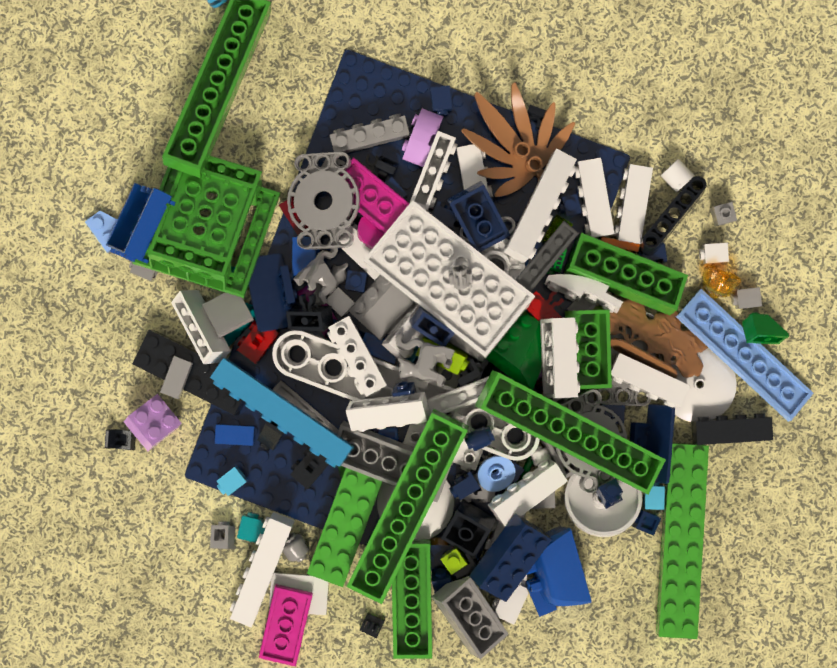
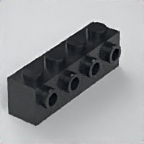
(732, 430)

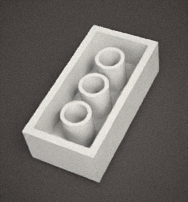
(559, 357)

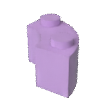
(422, 137)

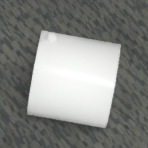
(677, 175)

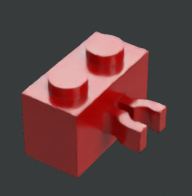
(541, 309)
(256, 343)

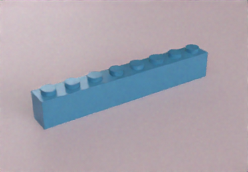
(282, 412)

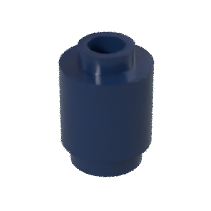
(479, 438)

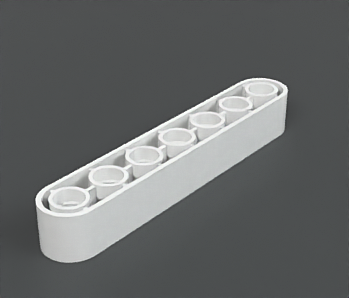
(313, 372)

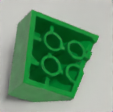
(520, 351)

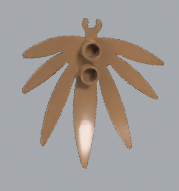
(524, 156)

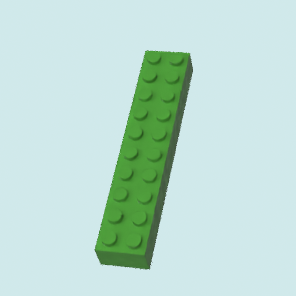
(216, 86)
(570, 432)
(408, 506)
(682, 542)

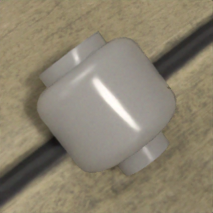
(295, 548)

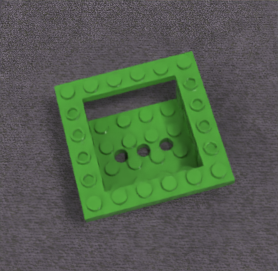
(208, 256)

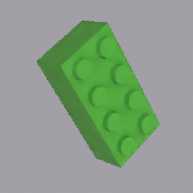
(594, 348)

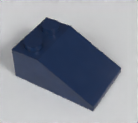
(478, 217)

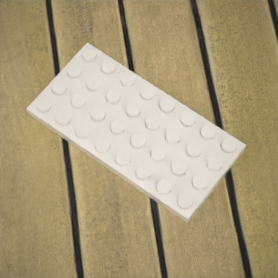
(417, 260)

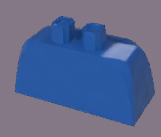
(560, 572)

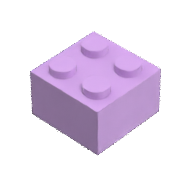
(152, 422)

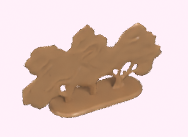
(661, 335)

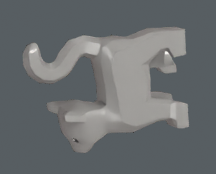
(318, 275)
(426, 362)

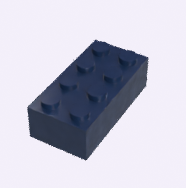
(510, 557)

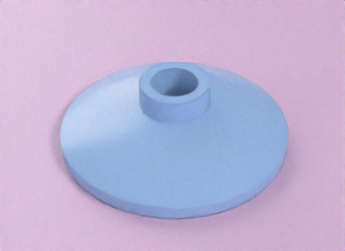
(498, 480)

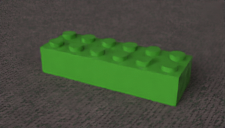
(627, 274)
(344, 527)
(413, 604)

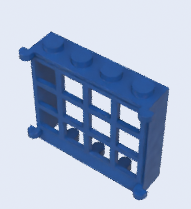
(138, 222)

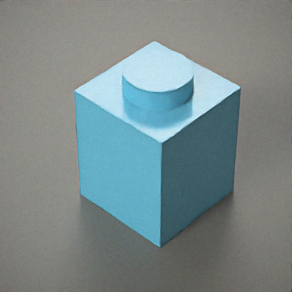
(231, 481)
(656, 498)

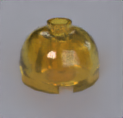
(719, 282)

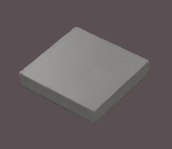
(227, 313)

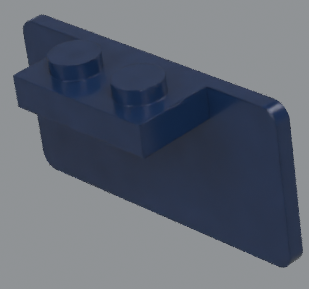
(271, 293)
(656, 436)

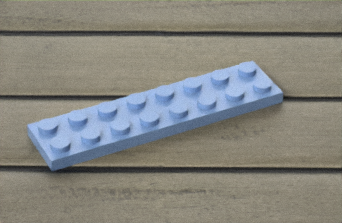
(747, 360)

